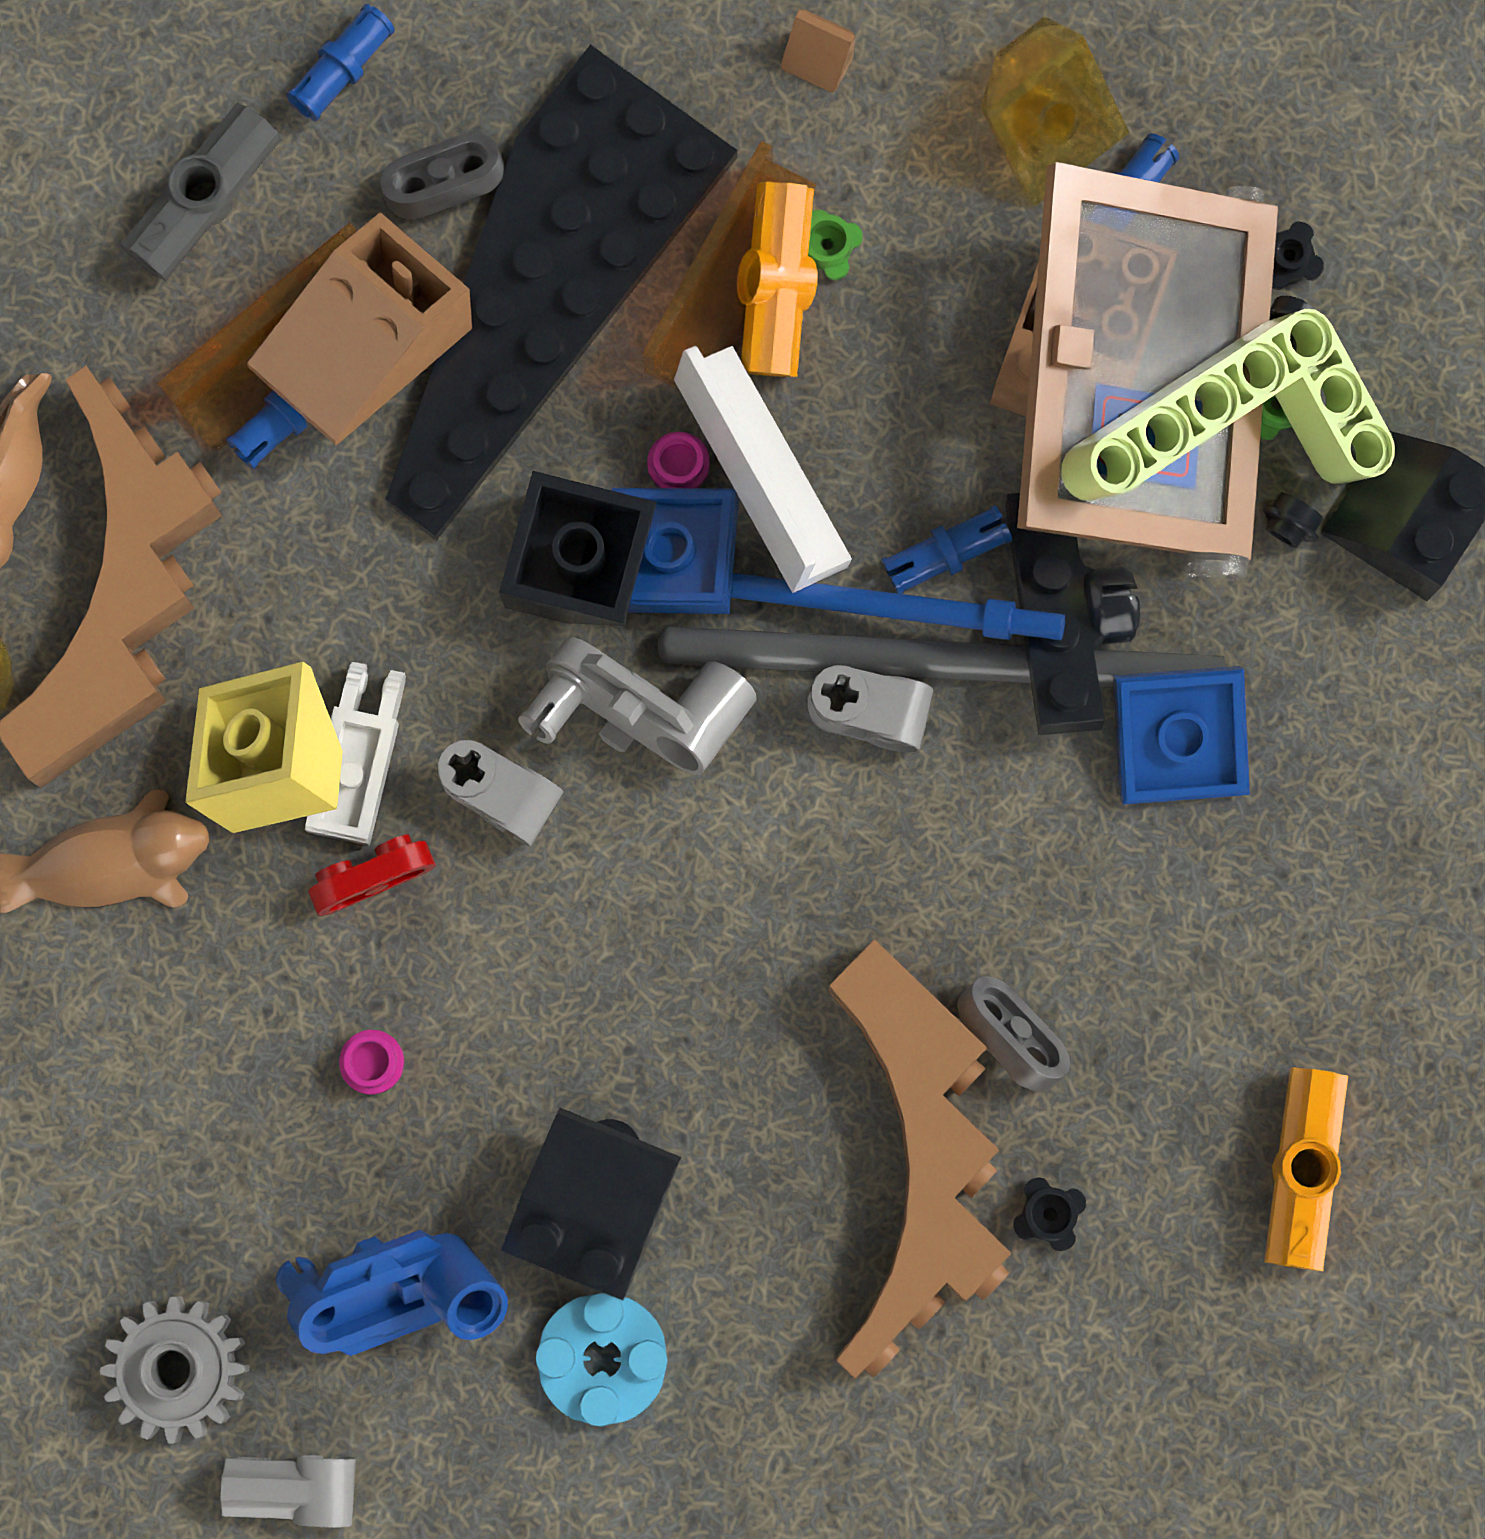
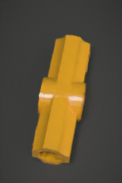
(777, 279)
(1311, 1125)

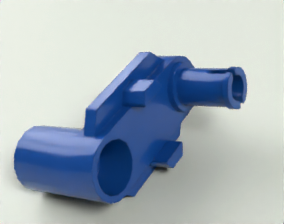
(391, 1293)

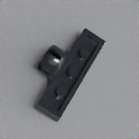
(1096, 613)

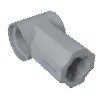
(304, 1489)

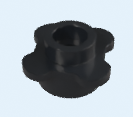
(1305, 263)
(1032, 1221)

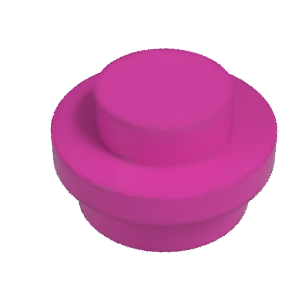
(678, 461)
(371, 1062)

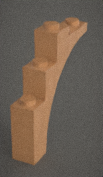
(99, 680)
(940, 1241)

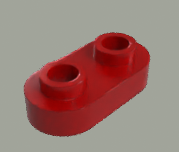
(346, 885)

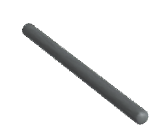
(894, 655)

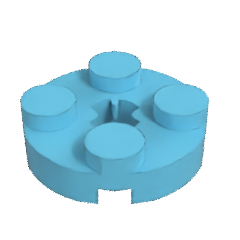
(599, 1397)

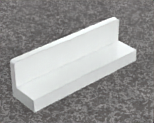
(761, 467)

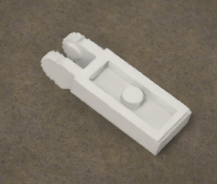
(366, 756)

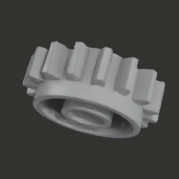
(140, 1377)

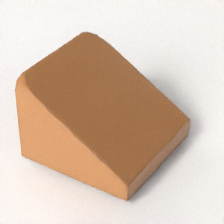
(818, 50)

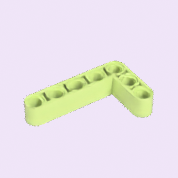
(1227, 396)

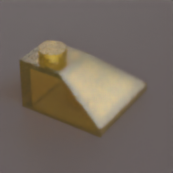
(1049, 104)

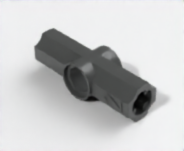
(224, 159)

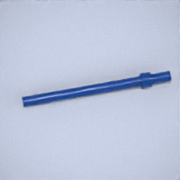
(996, 618)

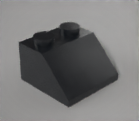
(1414, 515)
(576, 552)
(591, 1204)

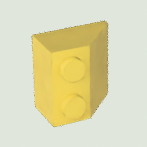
(263, 750)

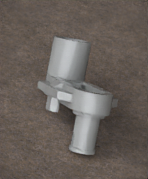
(680, 732)

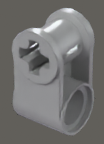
(880, 709)
(506, 796)

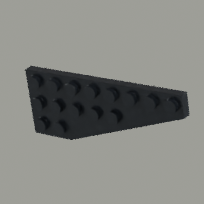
(571, 233)

